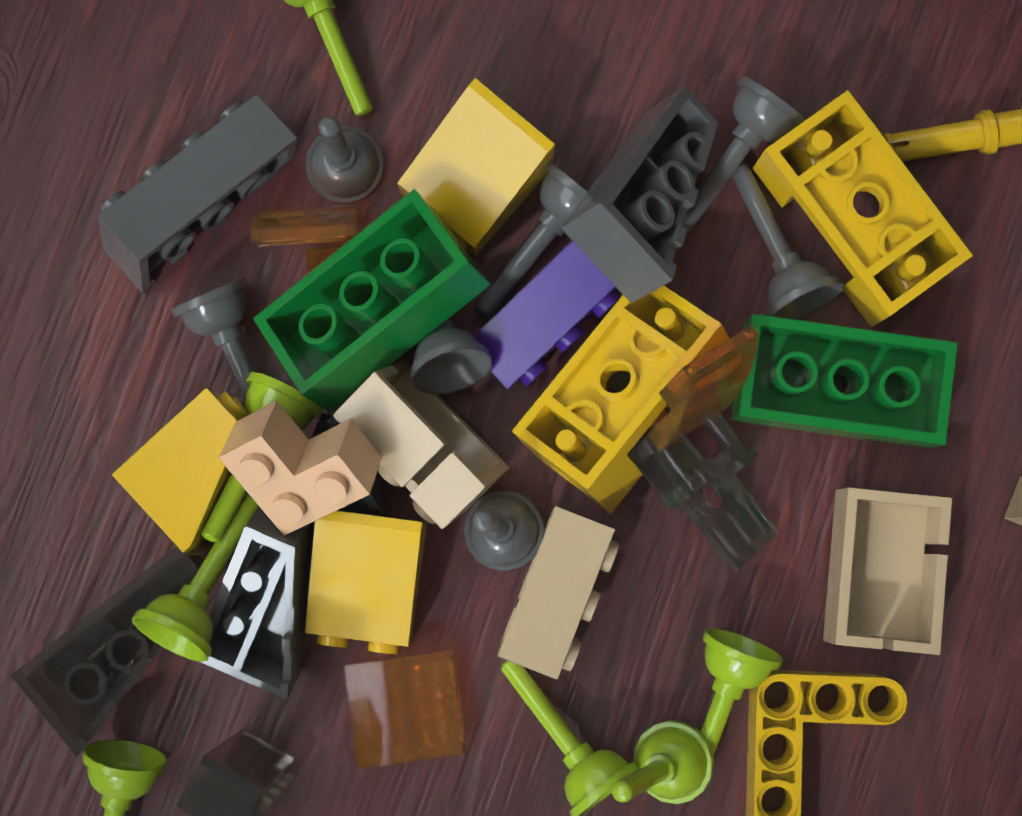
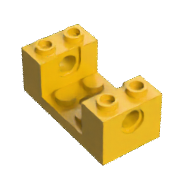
(889, 254)
(590, 431)

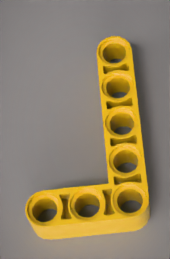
(788, 721)

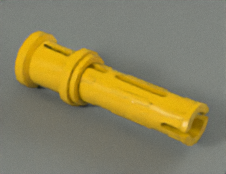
(984, 133)

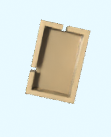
(422, 444)
(880, 572)
(558, 593)

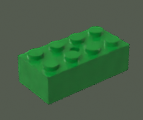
(370, 301)
(893, 389)

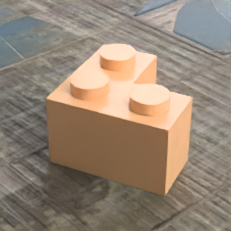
(298, 476)

